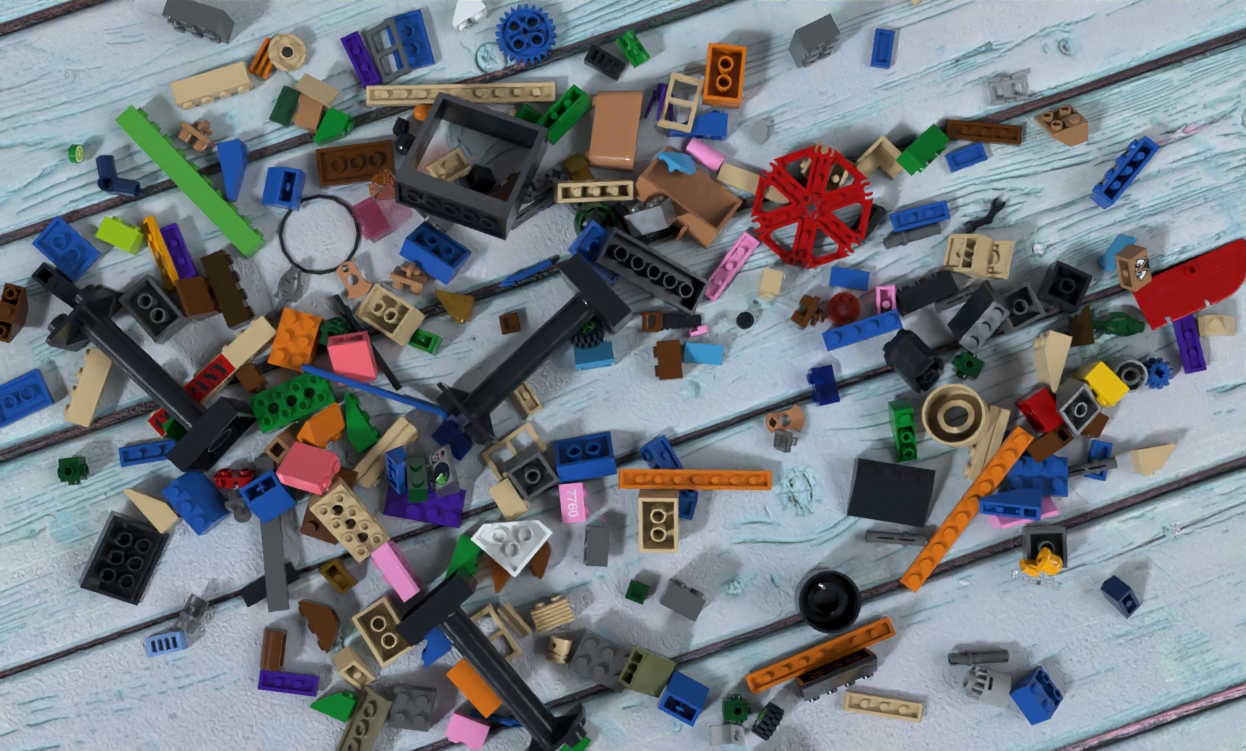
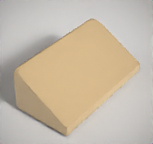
(317, 90)
(525, 401)
(514, 619)

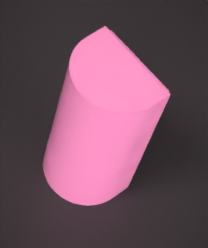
(705, 154)
(885, 298)

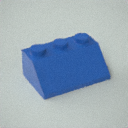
(435, 252)
(584, 457)
(197, 501)

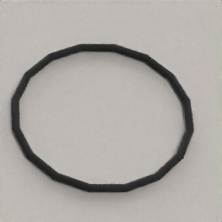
(312, 271)

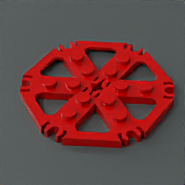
(798, 196)

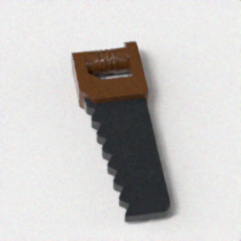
(667, 321)

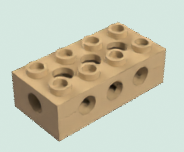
(345, 530)

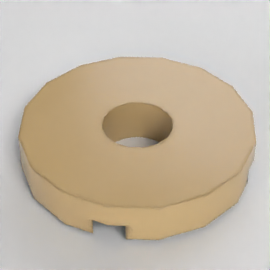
(290, 41)

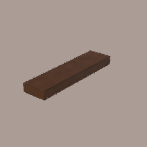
(983, 132)

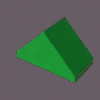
(425, 341)

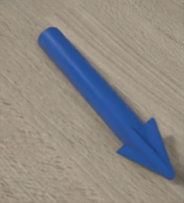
(511, 280)
(497, 718)

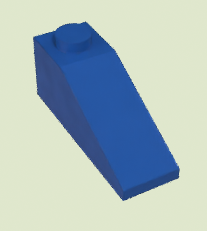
(707, 126)
(233, 165)
(1017, 503)

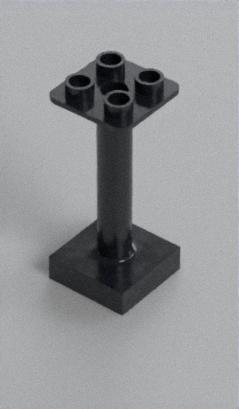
(591, 299)
(209, 430)
(443, 610)

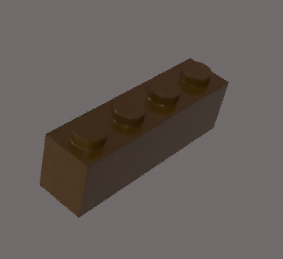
(228, 289)

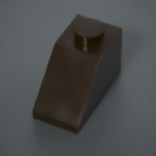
(1081, 329)

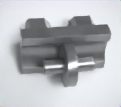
(238, 506)
(191, 613)

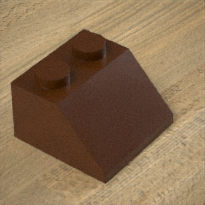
(197, 297)

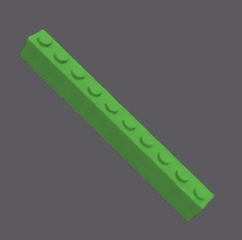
(190, 181)

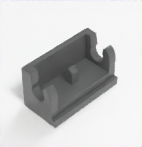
(596, 546)

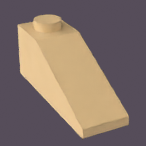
(157, 510)

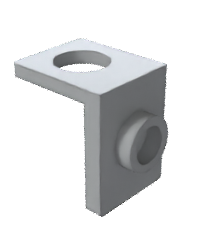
(726, 734)

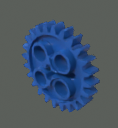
(521, 18)

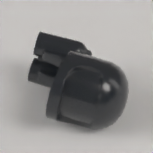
(404, 139)

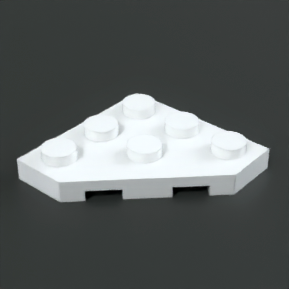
(512, 542)

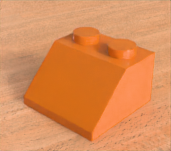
(323, 427)

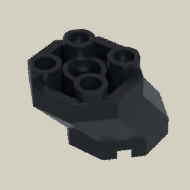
(913, 360)

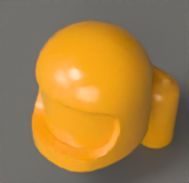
(1044, 562)

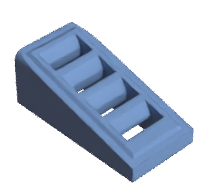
(180, 640)

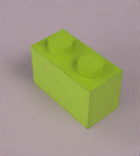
(120, 235)

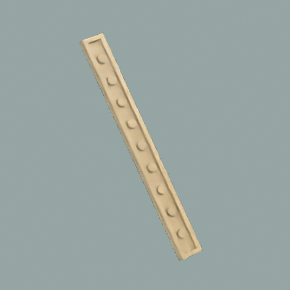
(476, 93)

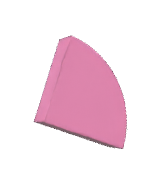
(701, 330)

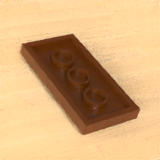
(354, 163)
(312, 525)

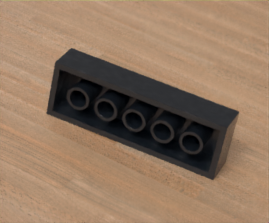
(649, 270)

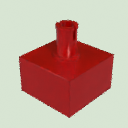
(1040, 410)

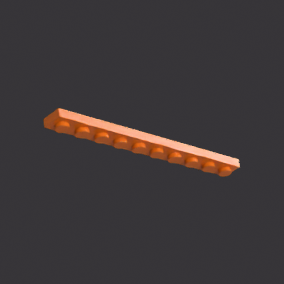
(966, 508)

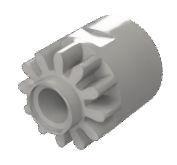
(1136, 372)
(987, 685)

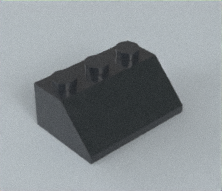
(979, 317)

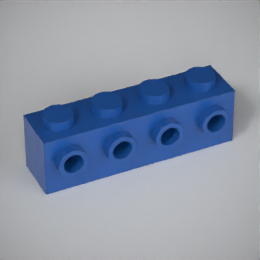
(1124, 172)

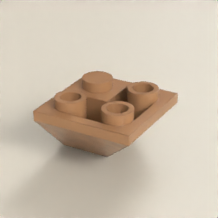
(1064, 125)
(282, 443)

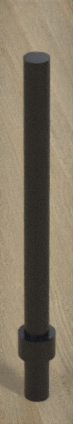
(346, 312)

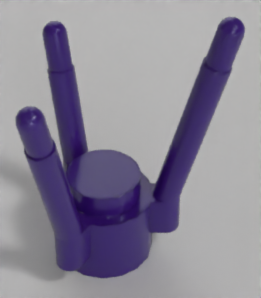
(659, 94)

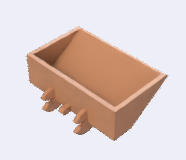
(698, 200)

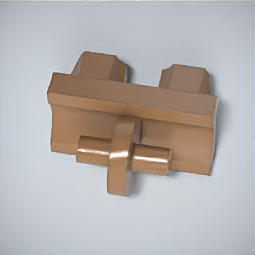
(189, 132)
(410, 276)

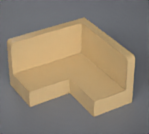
(882, 155)

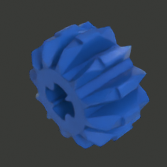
(1162, 370)

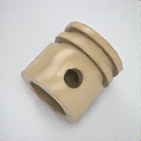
(559, 648)

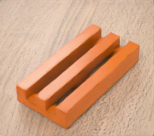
(257, 59)

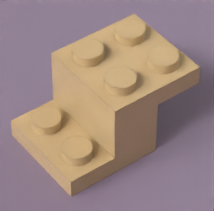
(978, 256)

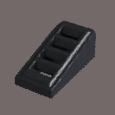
(601, 68)

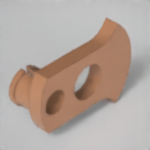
(358, 290)
(795, 415)

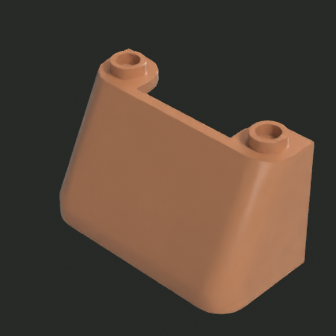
(615, 130)

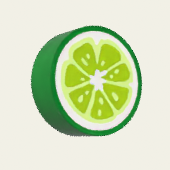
(76, 153)

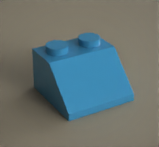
(595, 357)

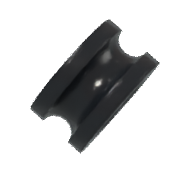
(742, 315)

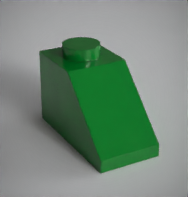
(333, 127)
(337, 705)

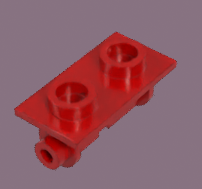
(227, 477)

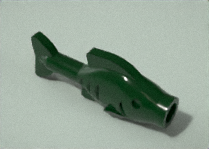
(1120, 325)

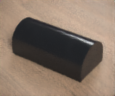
(876, 215)

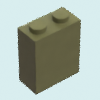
(646, 671)

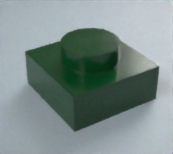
(636, 591)

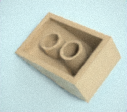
(390, 315)
(1050, 357)

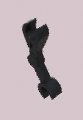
(994, 209)

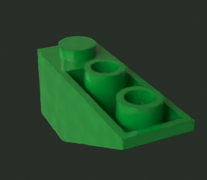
(358, 426)
(903, 429)

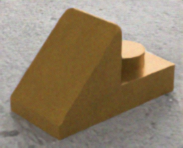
(578, 168)
(338, 575)

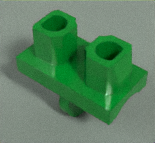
(633, 49)

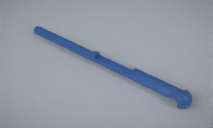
(406, 399)

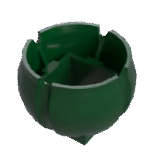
(600, 209)

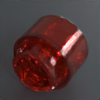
(850, 302)

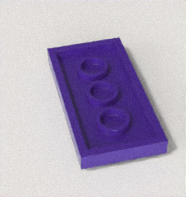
(439, 511)

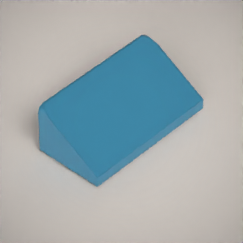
(1108, 259)
(703, 353)

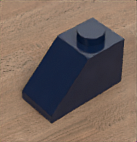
(1120, 596)

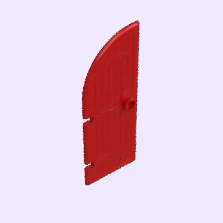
(1187, 286)

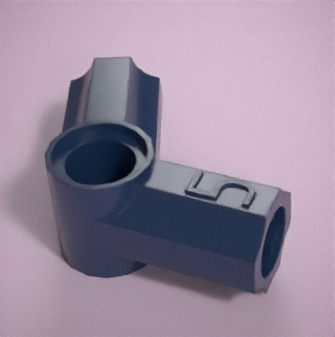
(120, 186)

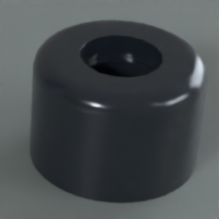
(845, 610)

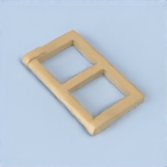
(668, 99)
(500, 477)
(517, 651)

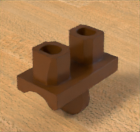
(802, 319)

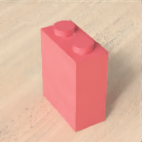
(353, 356)
(308, 468)

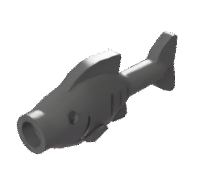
(288, 289)

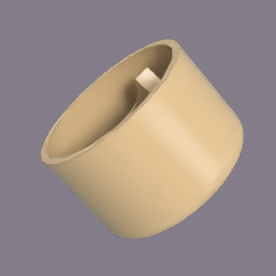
(938, 405)

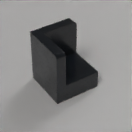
(481, 179)

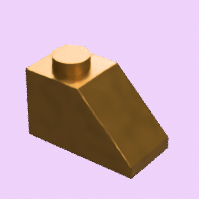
(457, 305)

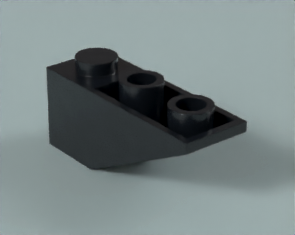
(57, 283)

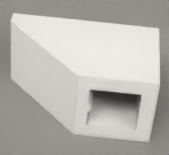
(467, 13)

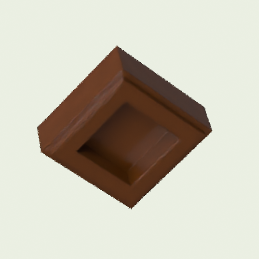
(509, 323)

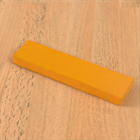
(160, 252)

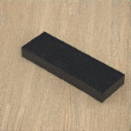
(257, 590)

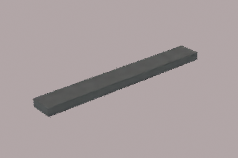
(273, 550)

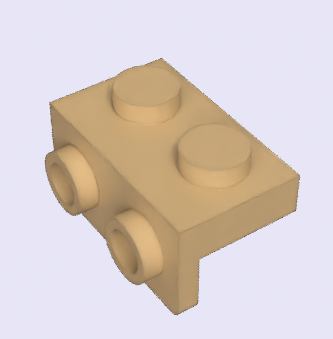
(450, 166)

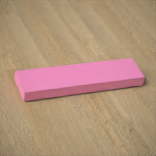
(730, 265)

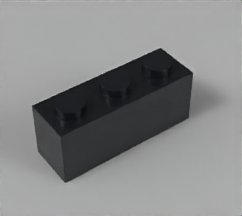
(925, 292)

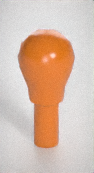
(421, 111)

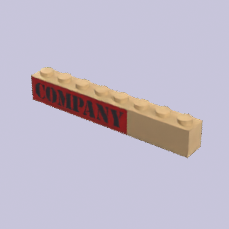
(222, 368)

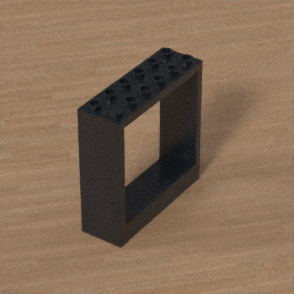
(457, 202)

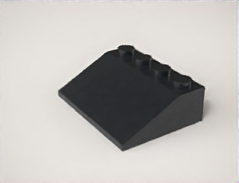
(890, 492)
(123, 558)
(836, 674)

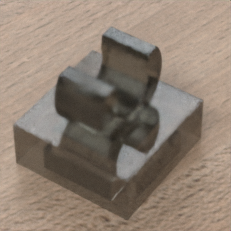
(783, 440)

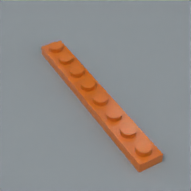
(694, 479)
(820, 655)

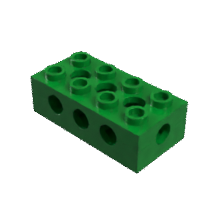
(282, 394)

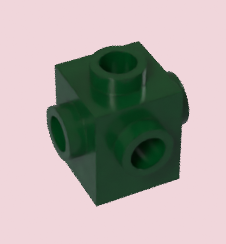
(332, 327)
(973, 366)
(72, 470)
(730, 704)

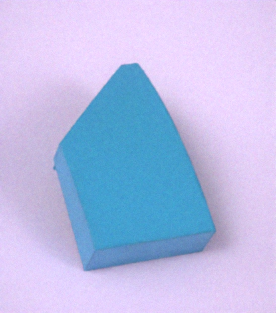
(678, 160)

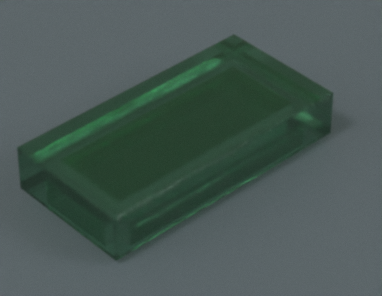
(285, 106)

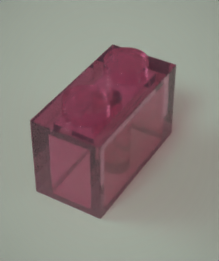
(372, 220)

